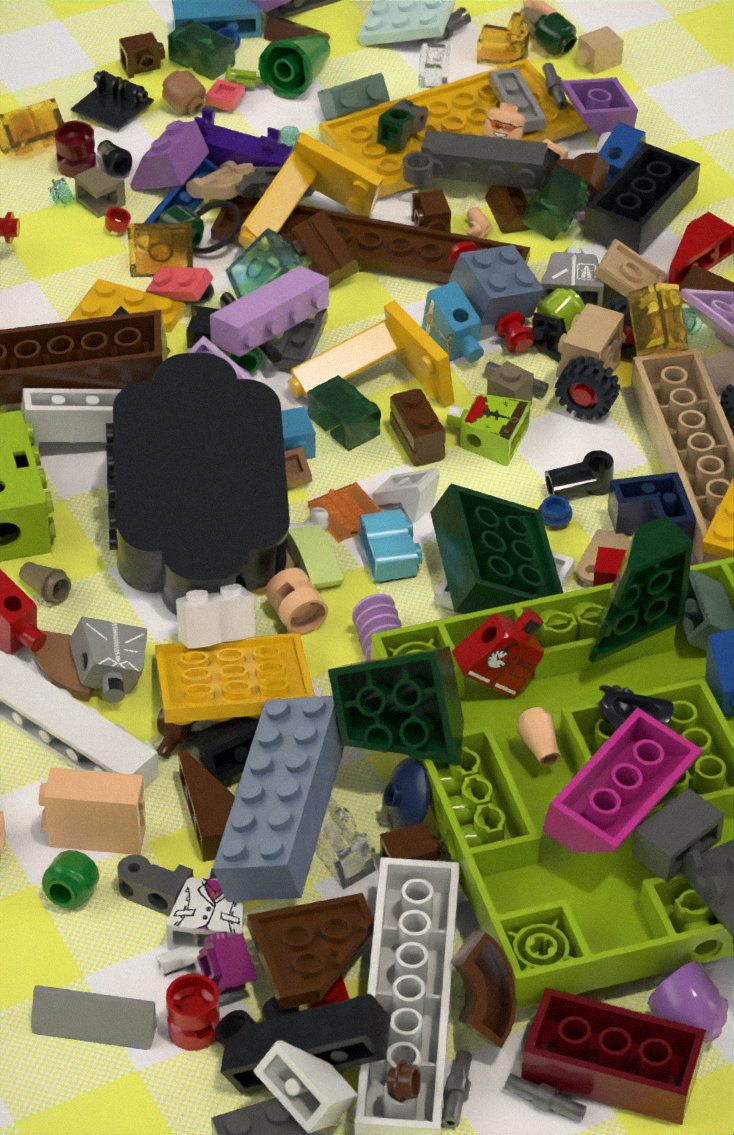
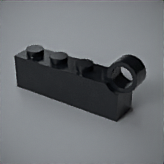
(337, 1033)

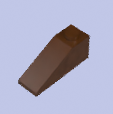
(207, 803)

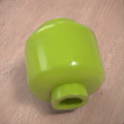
(562, 304)

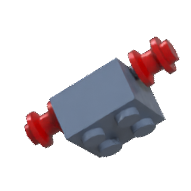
(499, 290)

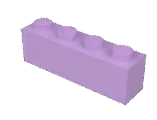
(269, 310)

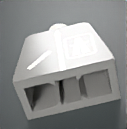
(575, 272)

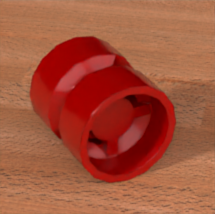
(192, 1011)

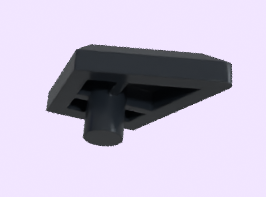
(547, 334)

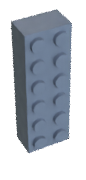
(280, 801)

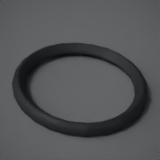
(230, 236)

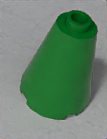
(293, 63)

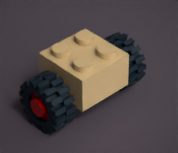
(591, 357)

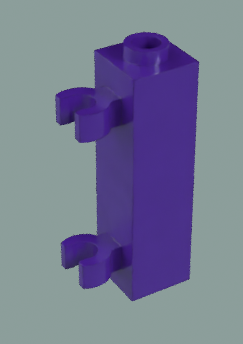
(241, 147)

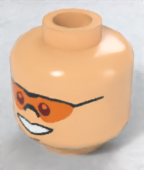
(504, 122)

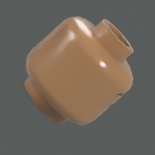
(183, 92)

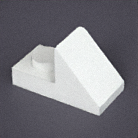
(411, 489)

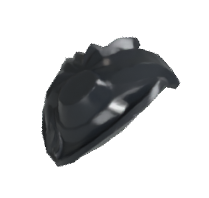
(620, 703)

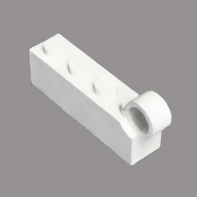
(68, 413)

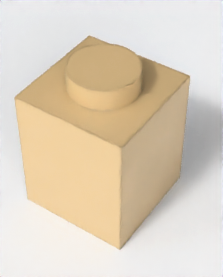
(600, 50)

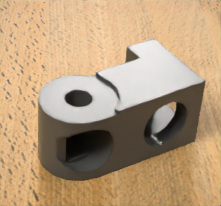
(151, 884)

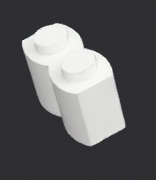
(215, 617)

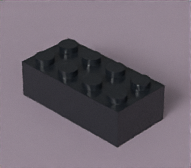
(642, 198)

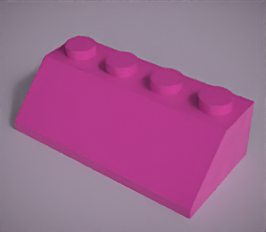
(619, 785)

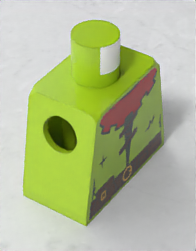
(492, 426)

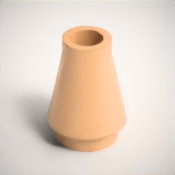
(539, 734)

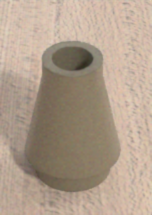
(47, 582)

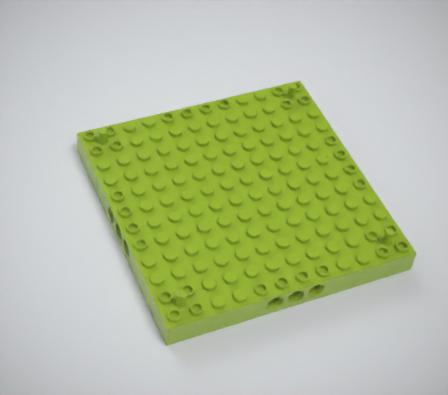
(557, 912)

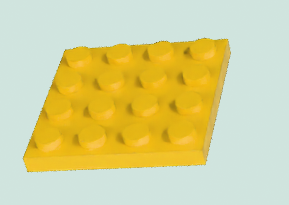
(230, 677)

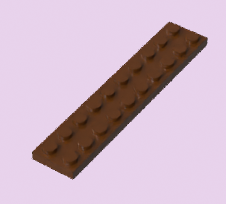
(373, 242)

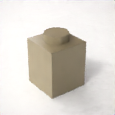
(511, 382)

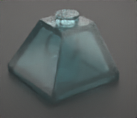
(262, 263)

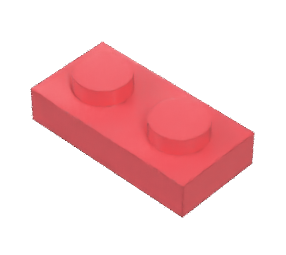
(180, 283)

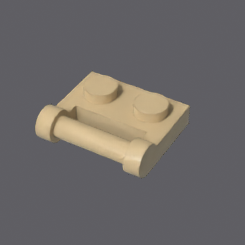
(220, 183)

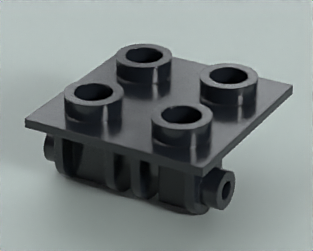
(113, 101)

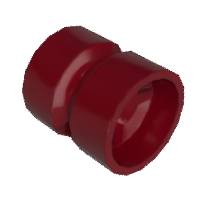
(75, 148)

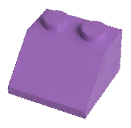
(601, 103)
(171, 157)

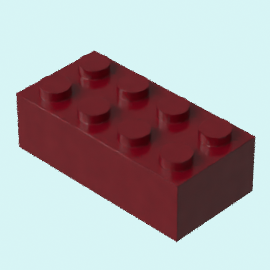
(613, 1055)

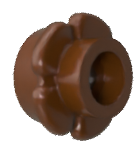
(404, 1081)

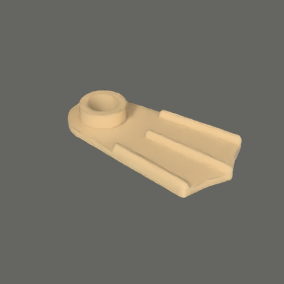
(601, 538)

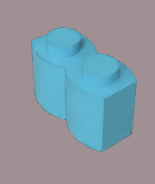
(389, 545)

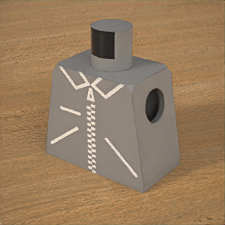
(108, 656)

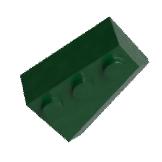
(647, 589)
(401, 705)

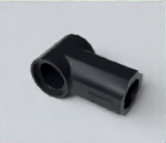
(590, 476)

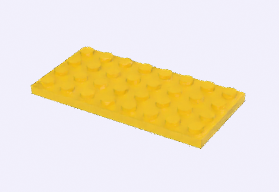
(451, 108)

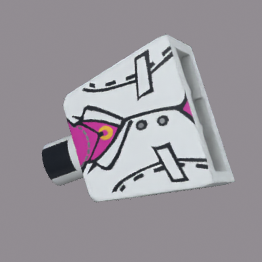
(202, 912)

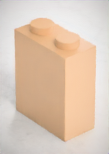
(93, 810)

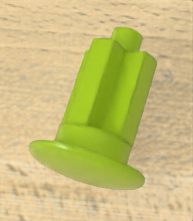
(242, 77)

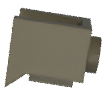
(99, 191)

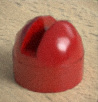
(118, 214)

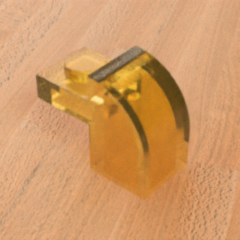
(503, 45)

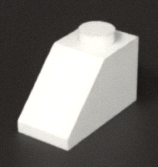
(305, 1086)

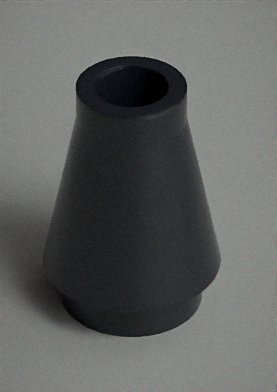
(115, 159)

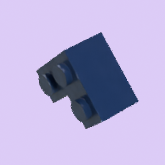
(647, 498)

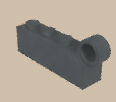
(477, 160)

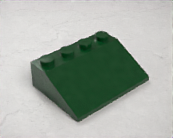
(492, 550)

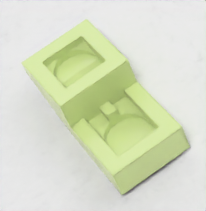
(316, 556)

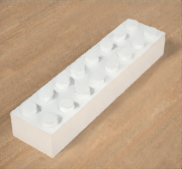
(413, 984)

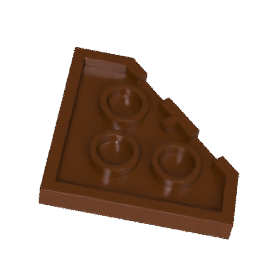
(309, 945)

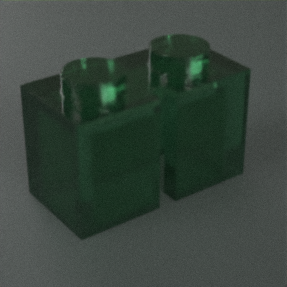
(201, 49)
(555, 202)
(341, 403)

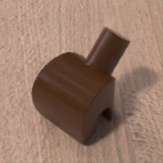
(172, 735)

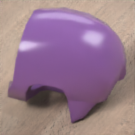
(691, 999)

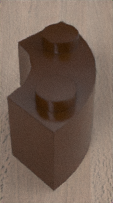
(488, 986)

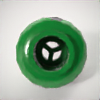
(70, 879)

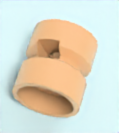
(296, 601)

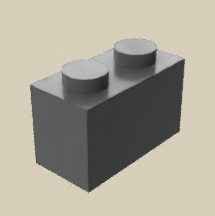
(674, 830)

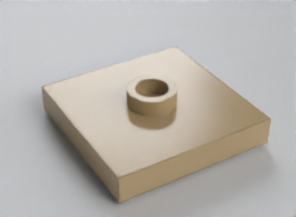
(626, 269)

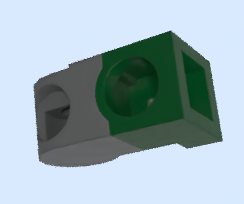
(400, 123)

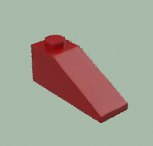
(704, 244)

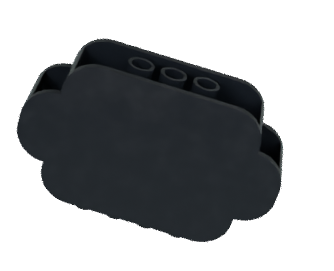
(196, 480)

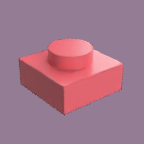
(225, 95)

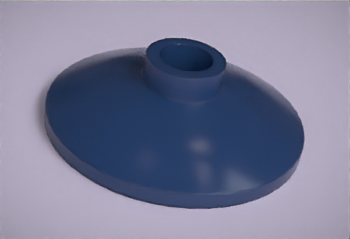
(407, 794)

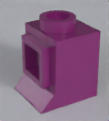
(226, 962)

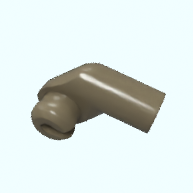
(530, 19)

